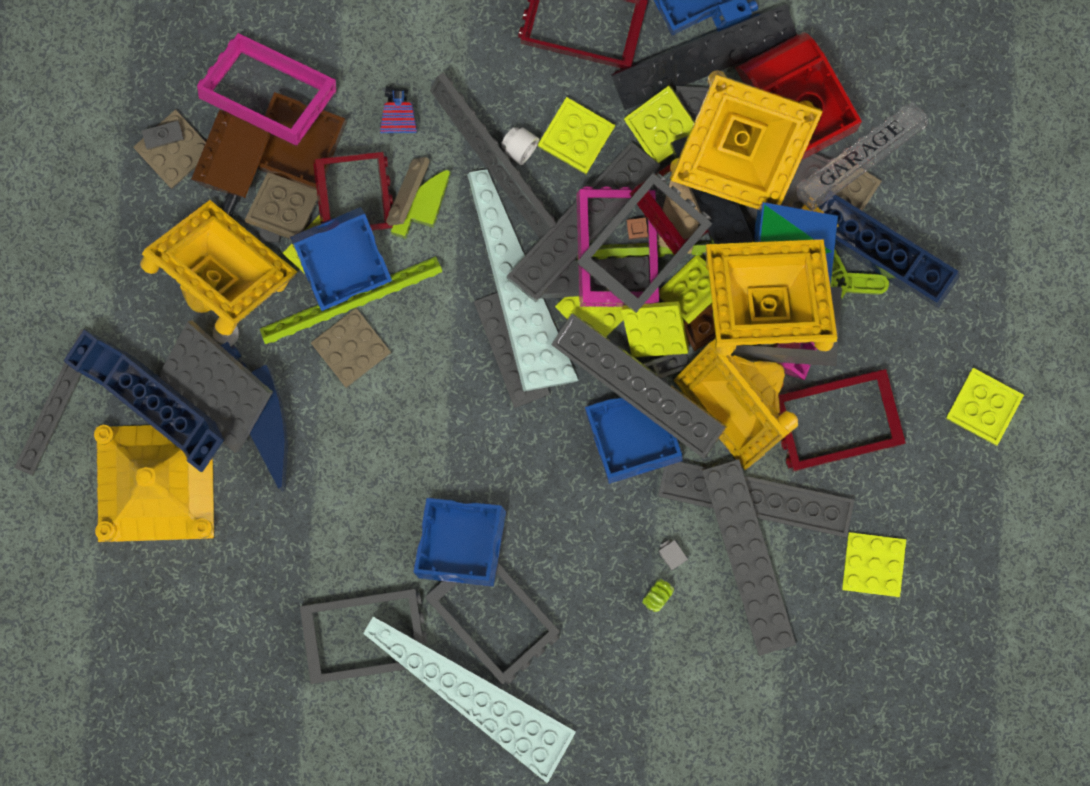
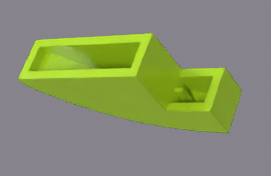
(425, 204)

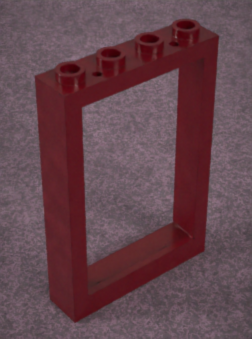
(630, 46)
(890, 410)

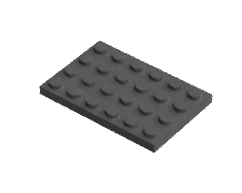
(216, 384)

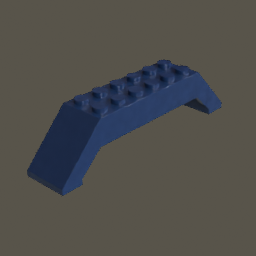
(147, 396)

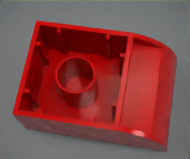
(802, 73)

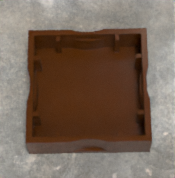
(297, 161)

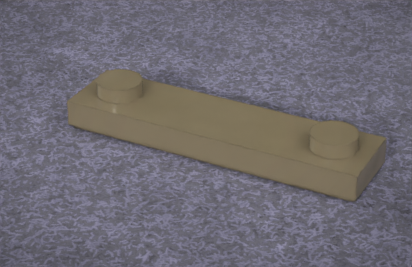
(407, 191)

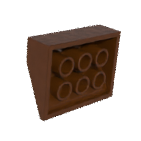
(231, 155)

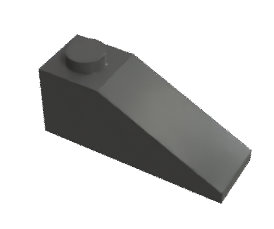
(668, 365)

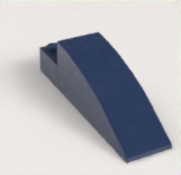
(890, 253)
(270, 428)

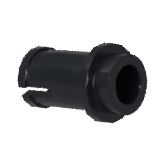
(389, 92)
(230, 203)

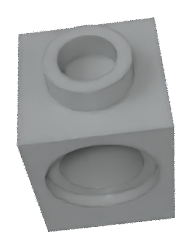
(672, 554)

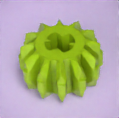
(658, 595)

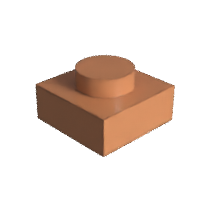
(637, 228)

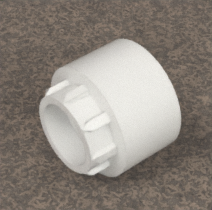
(519, 144)

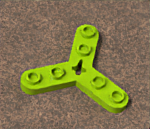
(857, 282)

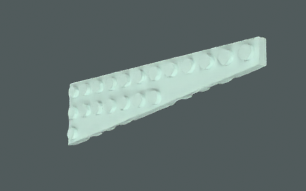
(527, 321)
(513, 724)

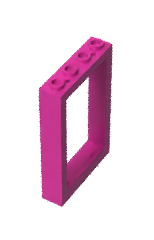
(242, 44)
(600, 298)

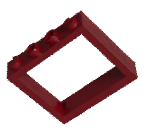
(321, 188)
(659, 219)

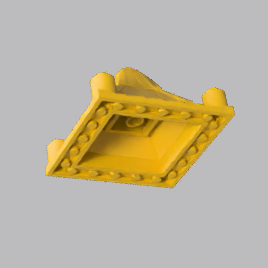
(745, 143)
(218, 265)
(770, 294)
(740, 397)
(149, 488)

